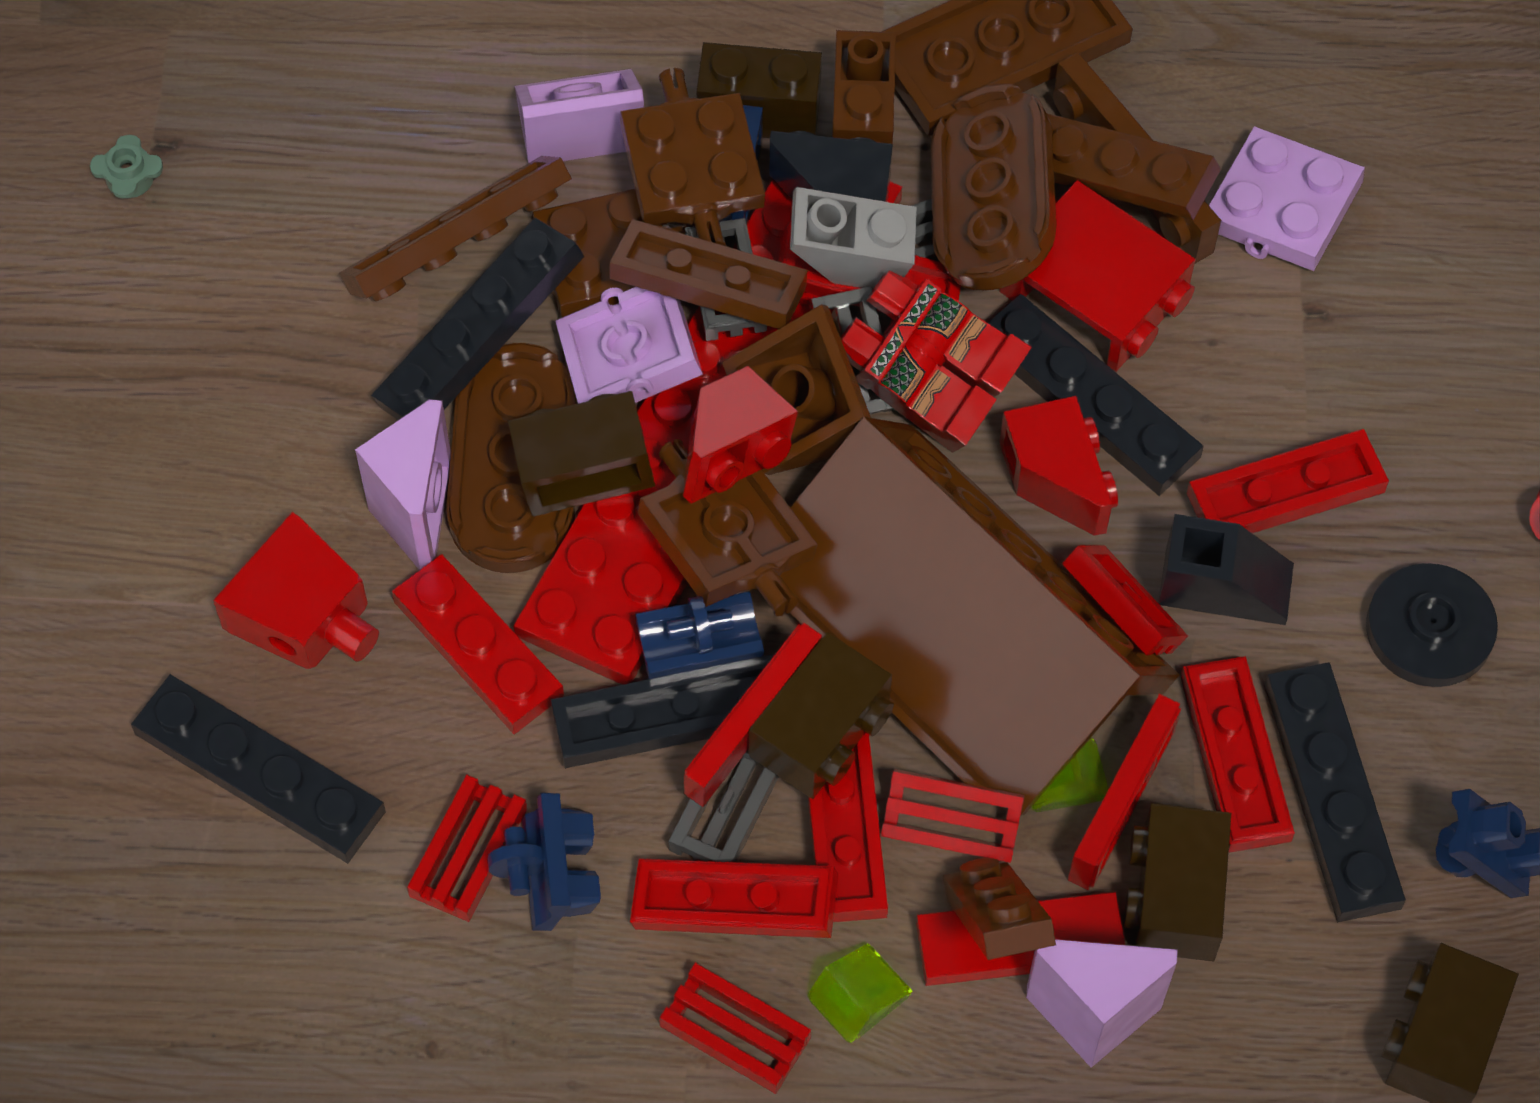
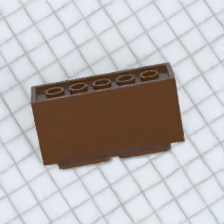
(979, 625)

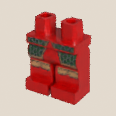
(933, 359)

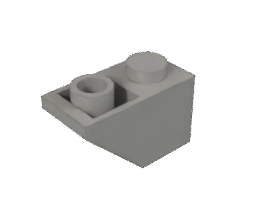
(852, 236)

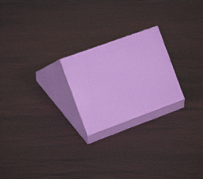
(577, 114)
(408, 479)
(1098, 991)

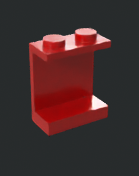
(1111, 273)

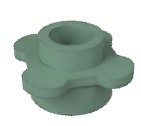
(128, 181)

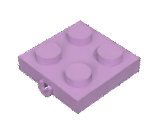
(1285, 198)
(628, 345)

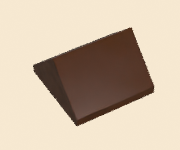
(813, 375)

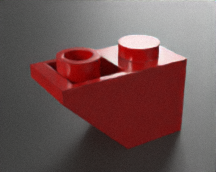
(736, 432)
(1056, 463)

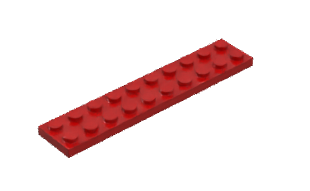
(609, 557)

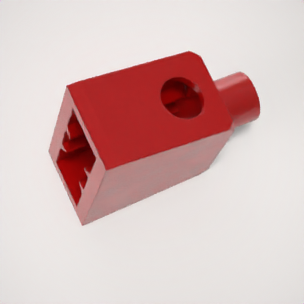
(298, 599)

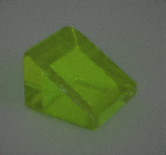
(1079, 782)
(858, 992)

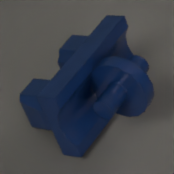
(699, 636)
(1490, 844)
(538, 864)

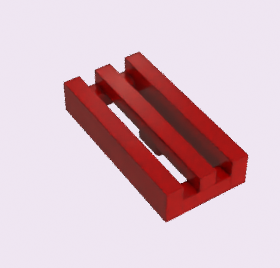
(1124, 599)
(489, 799)
(947, 841)
(750, 1006)

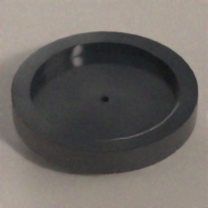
(1426, 651)

